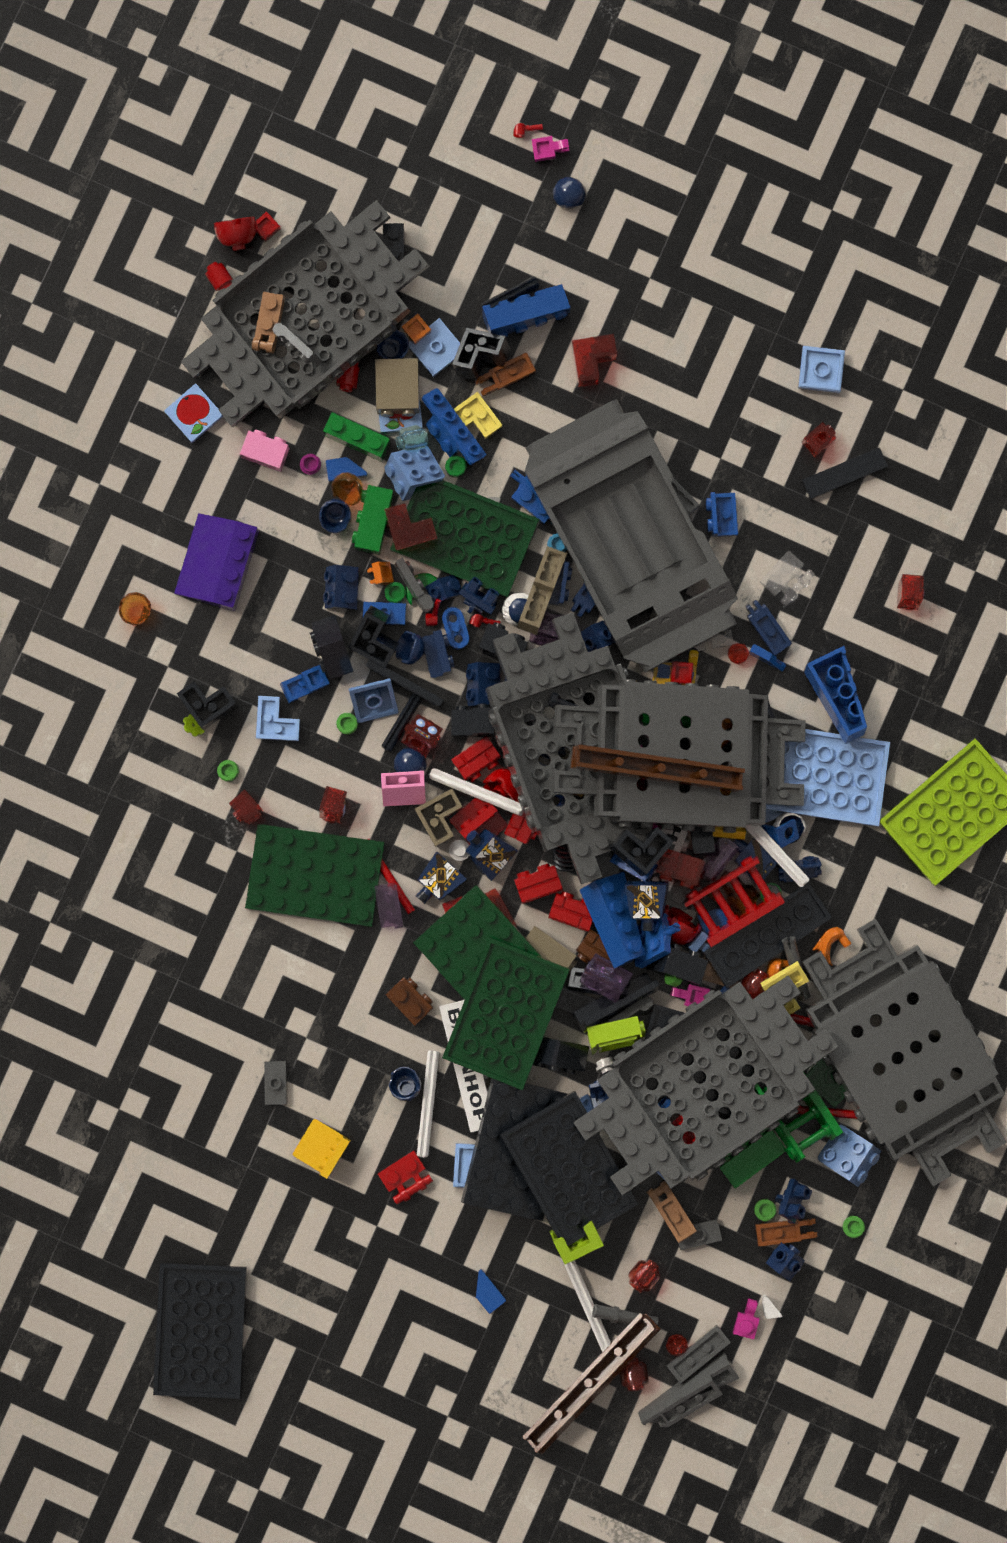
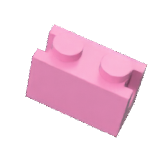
(265, 450)
(403, 788)

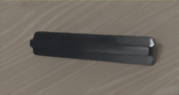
(514, 292)
(401, 722)

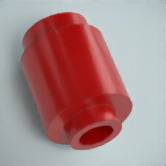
(218, 276)
(349, 379)

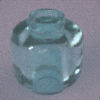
(412, 439)

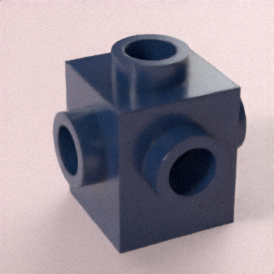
(597, 636)
(786, 1260)

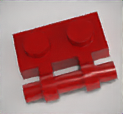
(400, 1172)

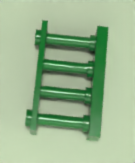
(816, 1110)

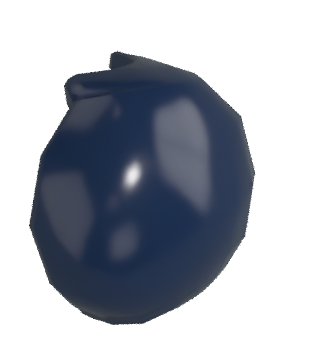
(569, 193)
(394, 346)
(335, 516)
(410, 648)
(409, 760)
(405, 1084)

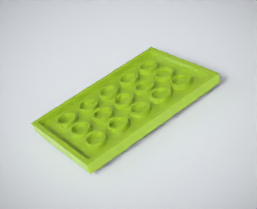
(951, 813)

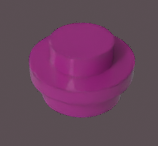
(310, 464)

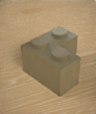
(434, 813)

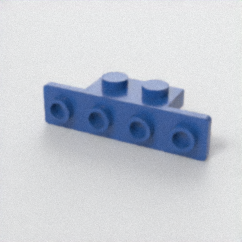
(450, 429)

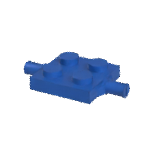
(527, 498)
(656, 942)

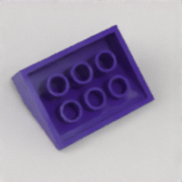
(217, 561)

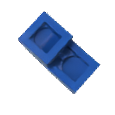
(304, 684)

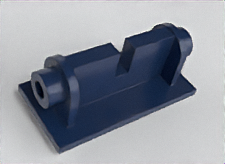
(809, 865)

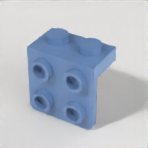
(412, 470)
(850, 1156)

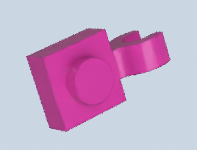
(545, 148)
(691, 995)
(747, 1323)

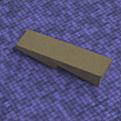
(541, 590)

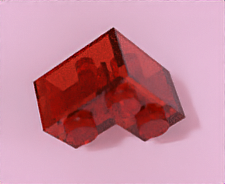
(588, 353)
(406, 533)
(681, 867)

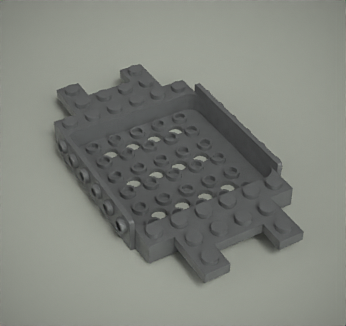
(364, 270)
(530, 680)
(754, 737)
(867, 987)
(768, 1043)

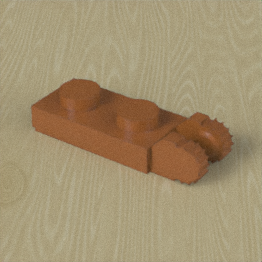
(504, 376)
(782, 1231)

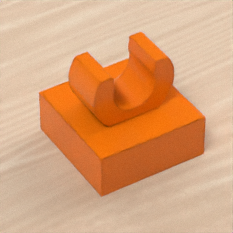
(416, 329)
(382, 573)

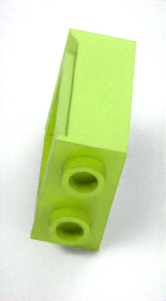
(615, 1034)

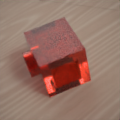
(819, 439)
(245, 808)

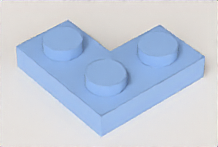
(270, 725)

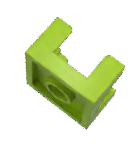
(579, 1248)

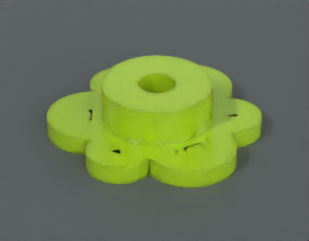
(192, 726)

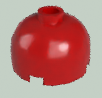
(236, 232)
(500, 783)
(688, 929)

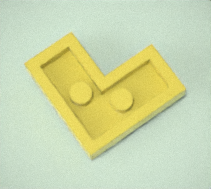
(478, 412)
(797, 976)

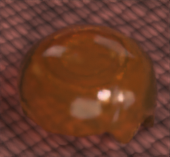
(348, 488)
(134, 608)

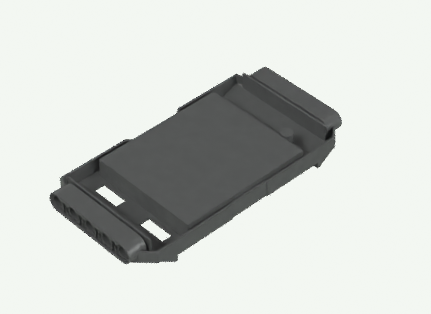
(630, 534)

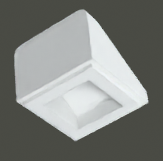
(769, 1309)

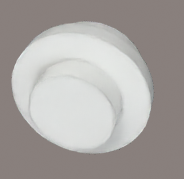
(458, 850)
(605, 1065)

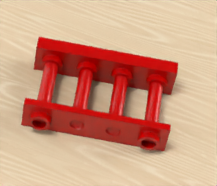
(734, 921)

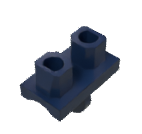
(476, 599)
(791, 1200)

